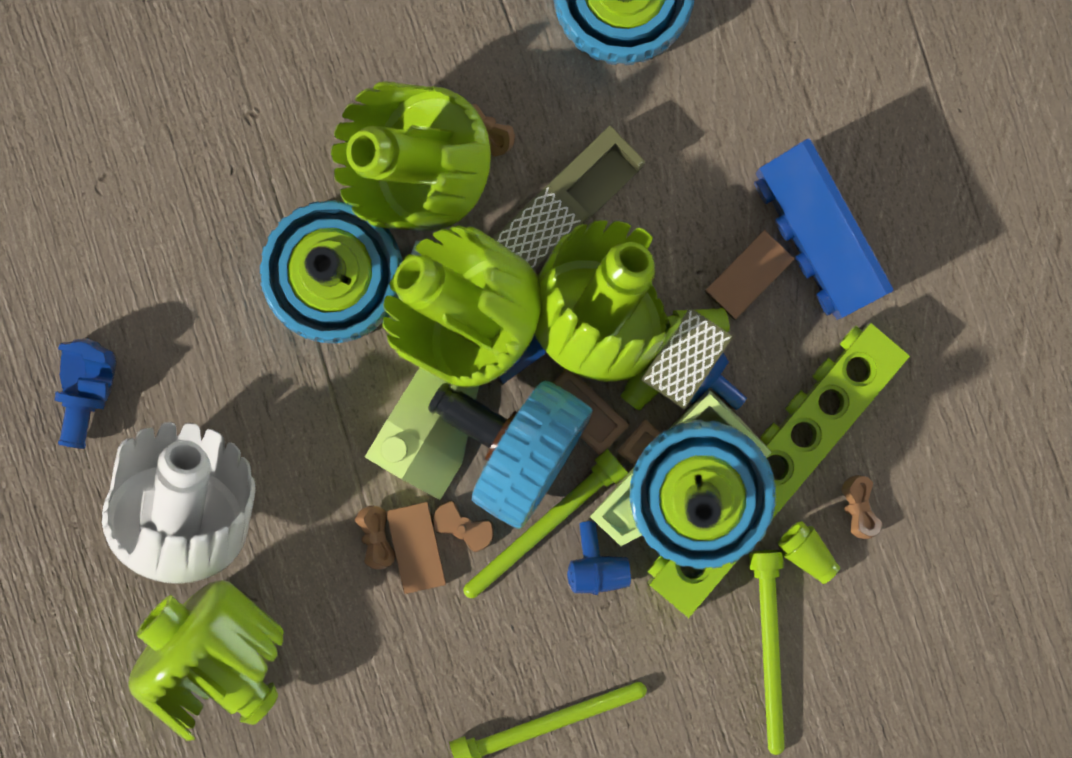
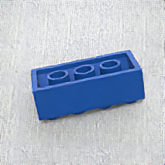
(822, 230)

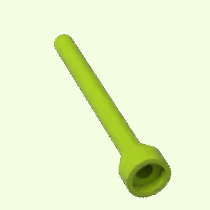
(605, 472)
(767, 568)
(471, 748)

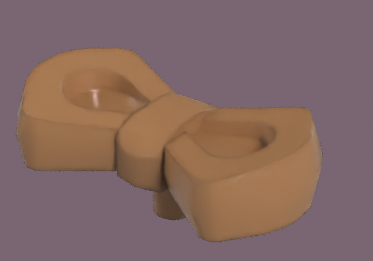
(500, 136)
(449, 520)
(864, 521)
(372, 522)

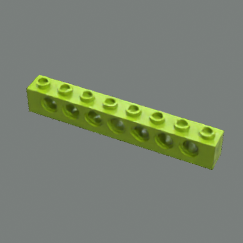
(882, 361)

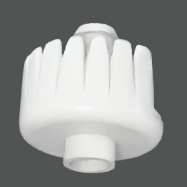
(178, 503)

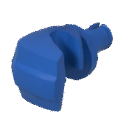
(86, 383)

